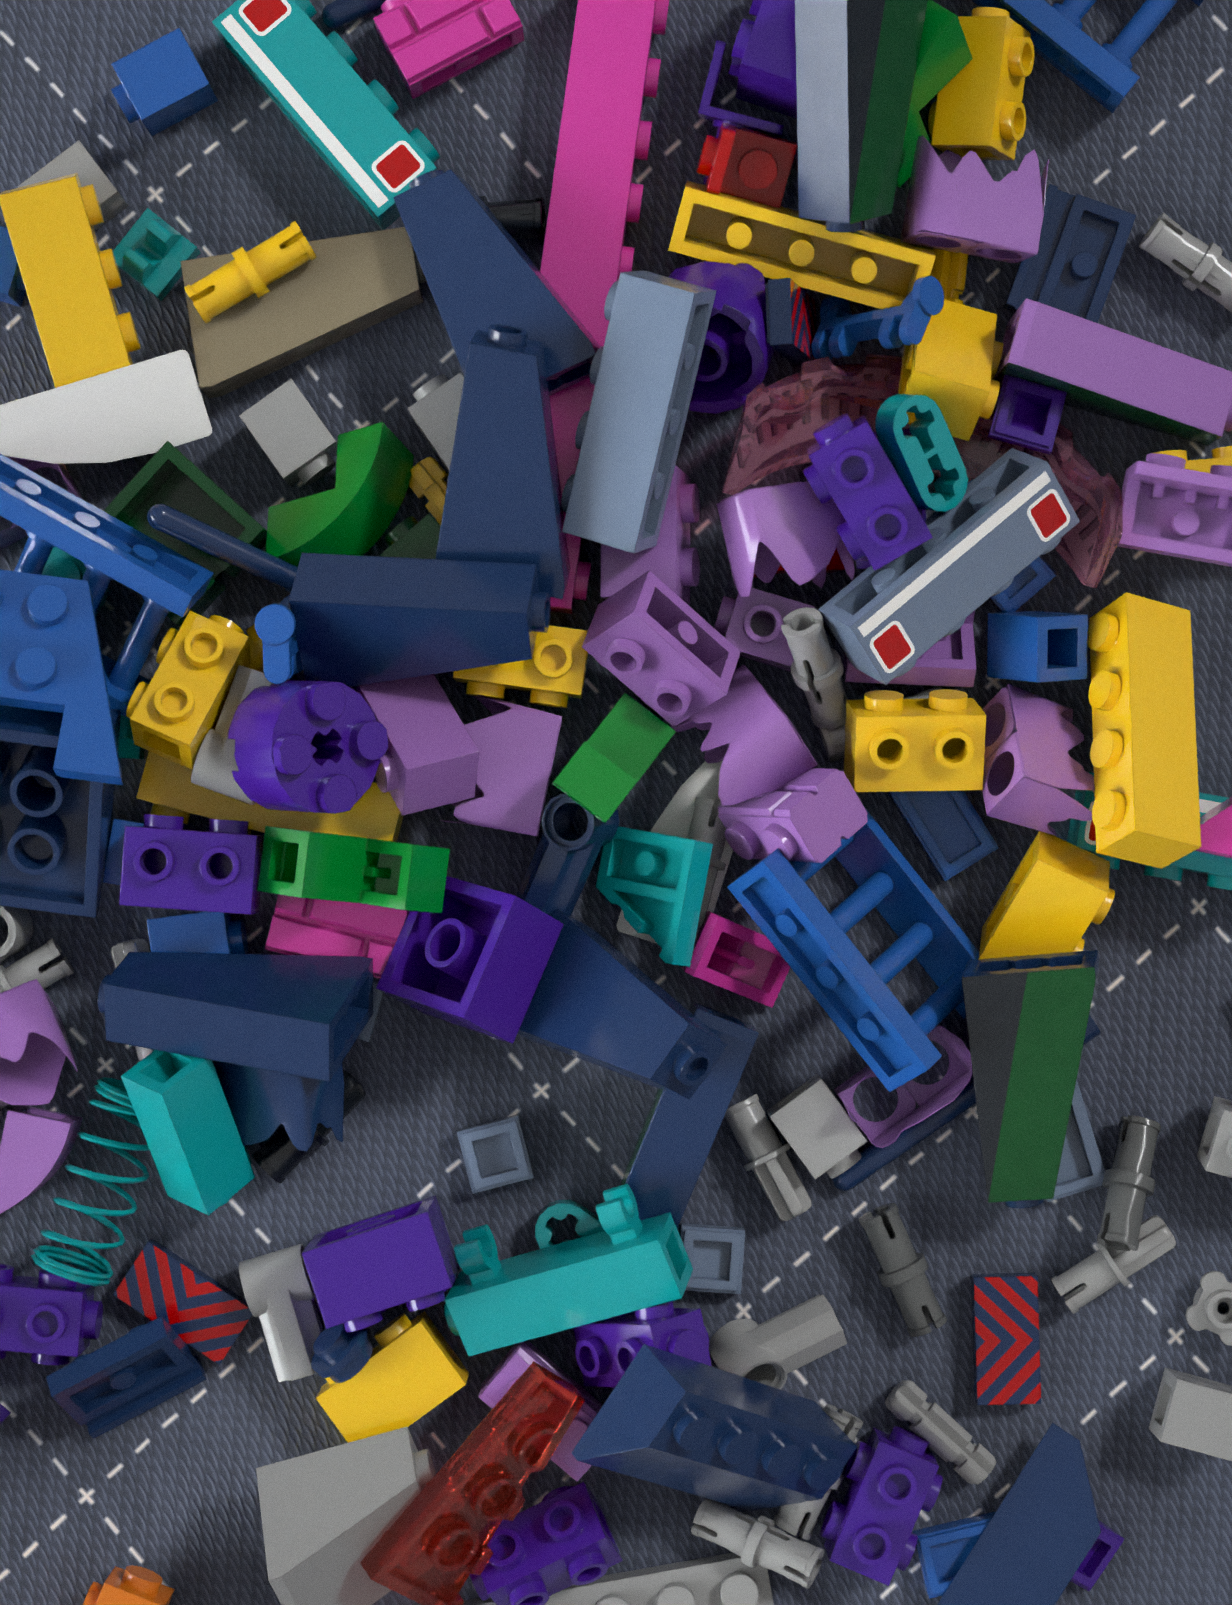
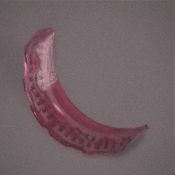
(780, 427)

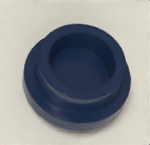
(340, 1353)

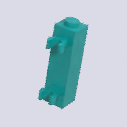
(567, 1283)

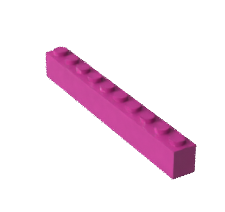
(596, 196)

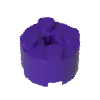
(736, 337)
(306, 746)

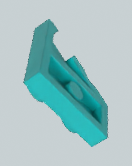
(658, 887)

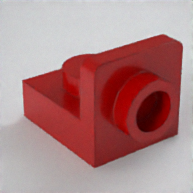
(747, 164)

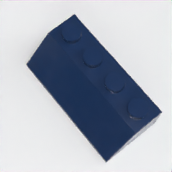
(715, 1435)

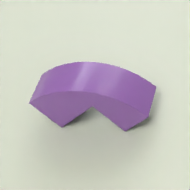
(33, 1150)

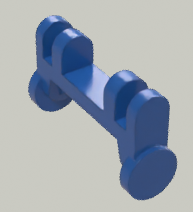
(893, 326)
(281, 654)

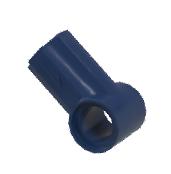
(564, 857)

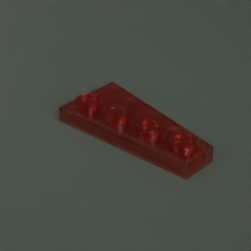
(458, 1511)

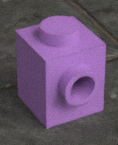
(755, 626)

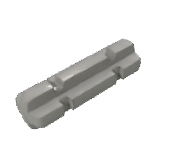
(941, 1431)

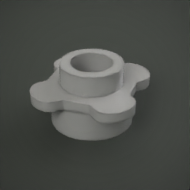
(1204, 1313)

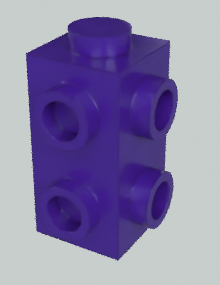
(867, 490)
(46, 1316)
(611, 1344)
(887, 1490)
(548, 1549)

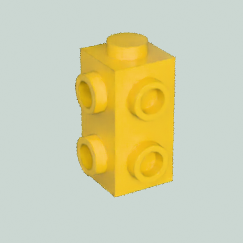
(983, 102)
(550, 676)
(188, 687)

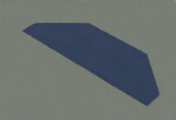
(1035, 1533)

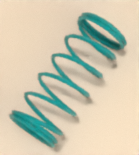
(99, 1271)

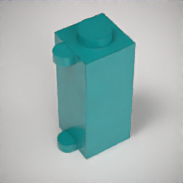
(188, 1129)

